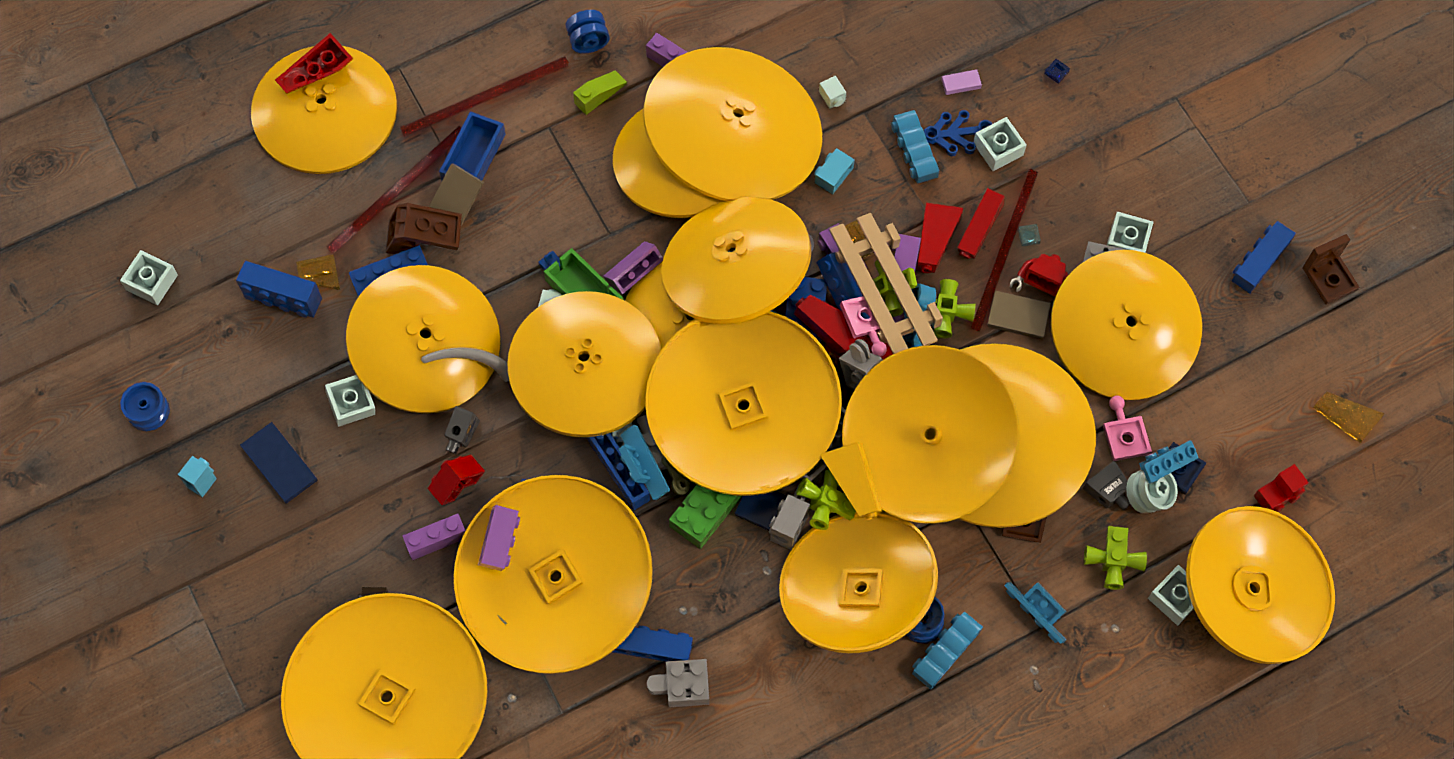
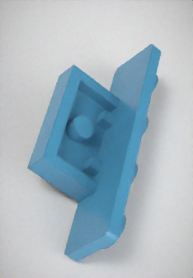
(1167, 460)
(642, 463)
(1041, 606)

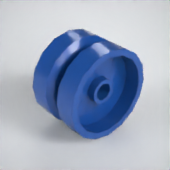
(587, 31)
(145, 406)

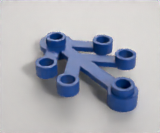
(954, 132)

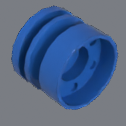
(934, 624)

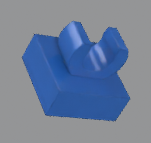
(548, 260)

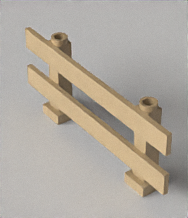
(879, 244)

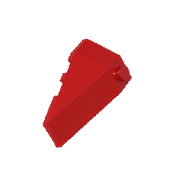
(319, 62)

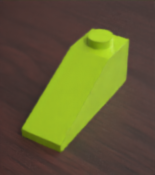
(597, 91)

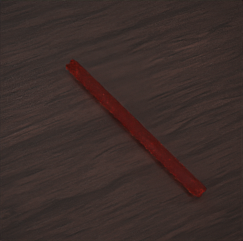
(477, 98)
(421, 165)
(1004, 250)

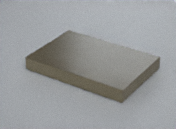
(457, 191)
(1018, 314)

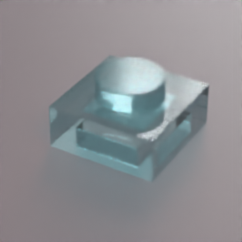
(1029, 235)

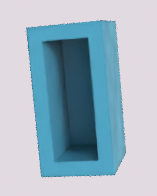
(834, 171)
(197, 475)

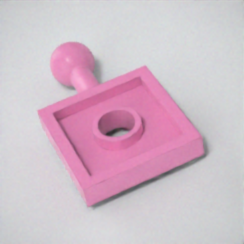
(860, 326)
(1132, 426)

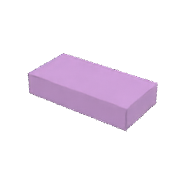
(961, 82)

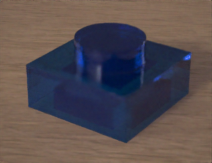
(1057, 71)

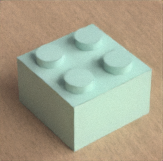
(999, 144)
(1130, 232)
(149, 277)
(349, 400)
(1173, 596)

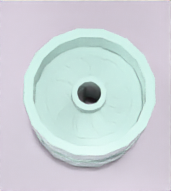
(1152, 496)

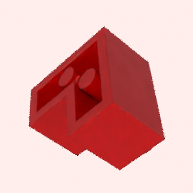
(454, 477)
(1283, 489)

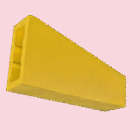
(854, 477)

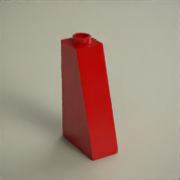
(981, 224)
(936, 234)
(826, 323)

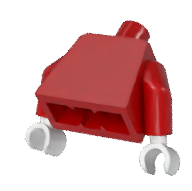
(1043, 273)

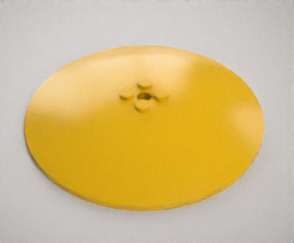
(725, 155)
(758, 361)
(1054, 437)
(602, 586)
(379, 647)

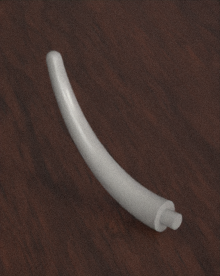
(482, 356)

